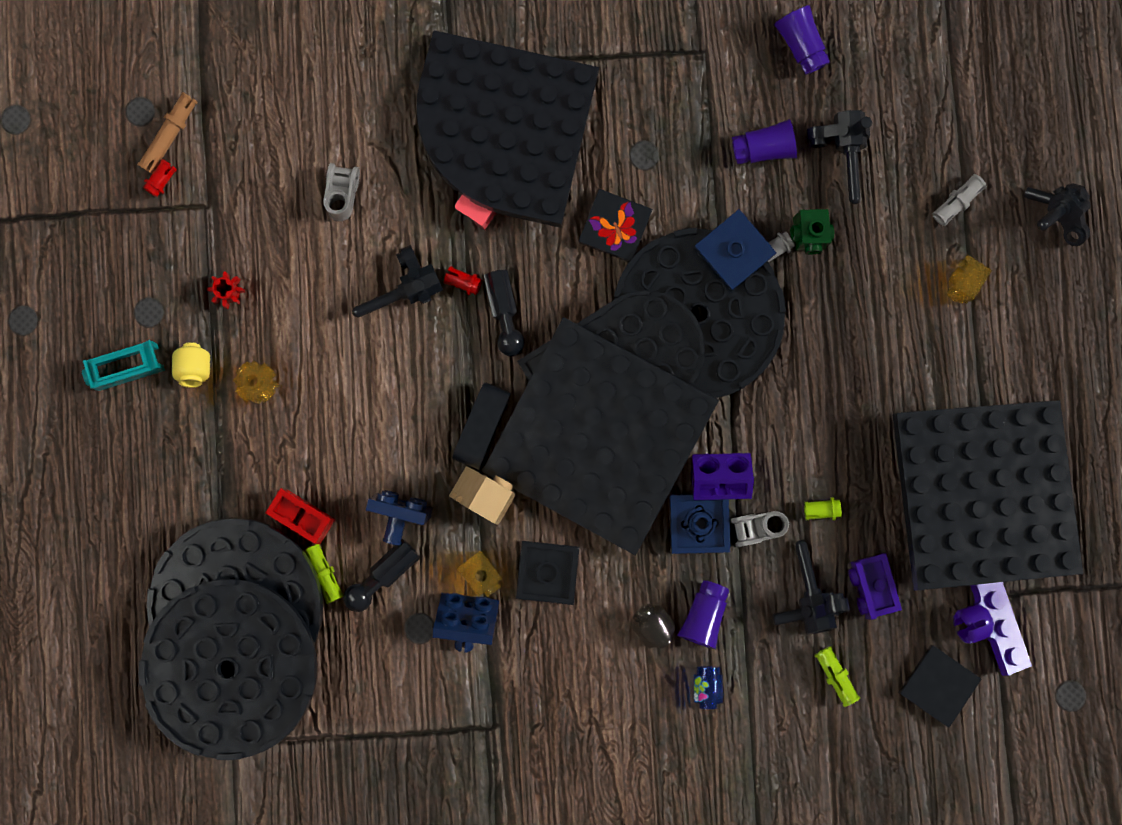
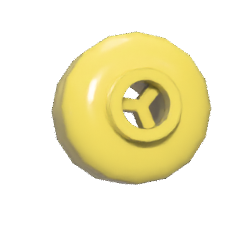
(190, 365)

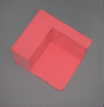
(480, 215)

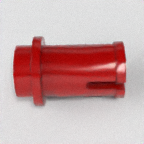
(159, 178)
(463, 281)

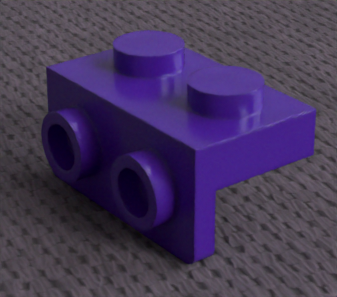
(874, 586)

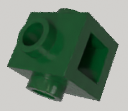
(812, 231)

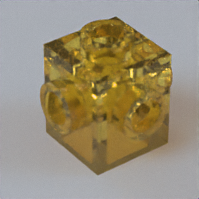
(264, 387)

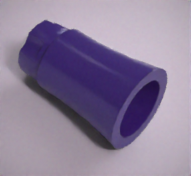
(803, 39)
(766, 144)
(705, 615)

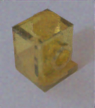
(968, 280)
(472, 566)

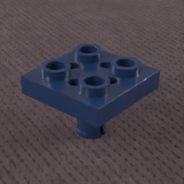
(399, 512)
(684, 539)
(466, 620)

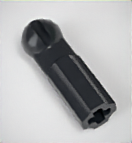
(503, 309)
(383, 573)

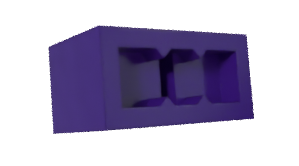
(722, 476)

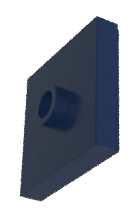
(735, 249)

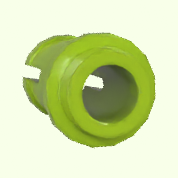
(823, 509)

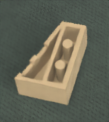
(483, 495)

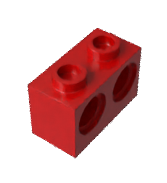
(300, 516)

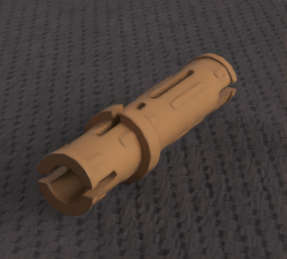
(174, 122)

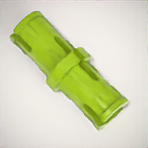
(327, 580)
(837, 676)

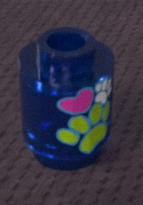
(708, 687)

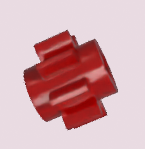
(220, 284)

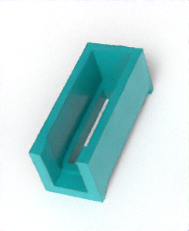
(149, 367)

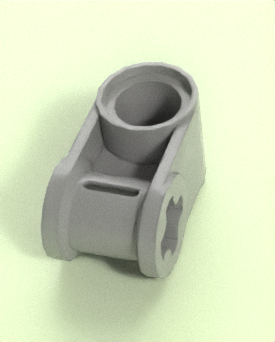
(340, 185)
(757, 528)

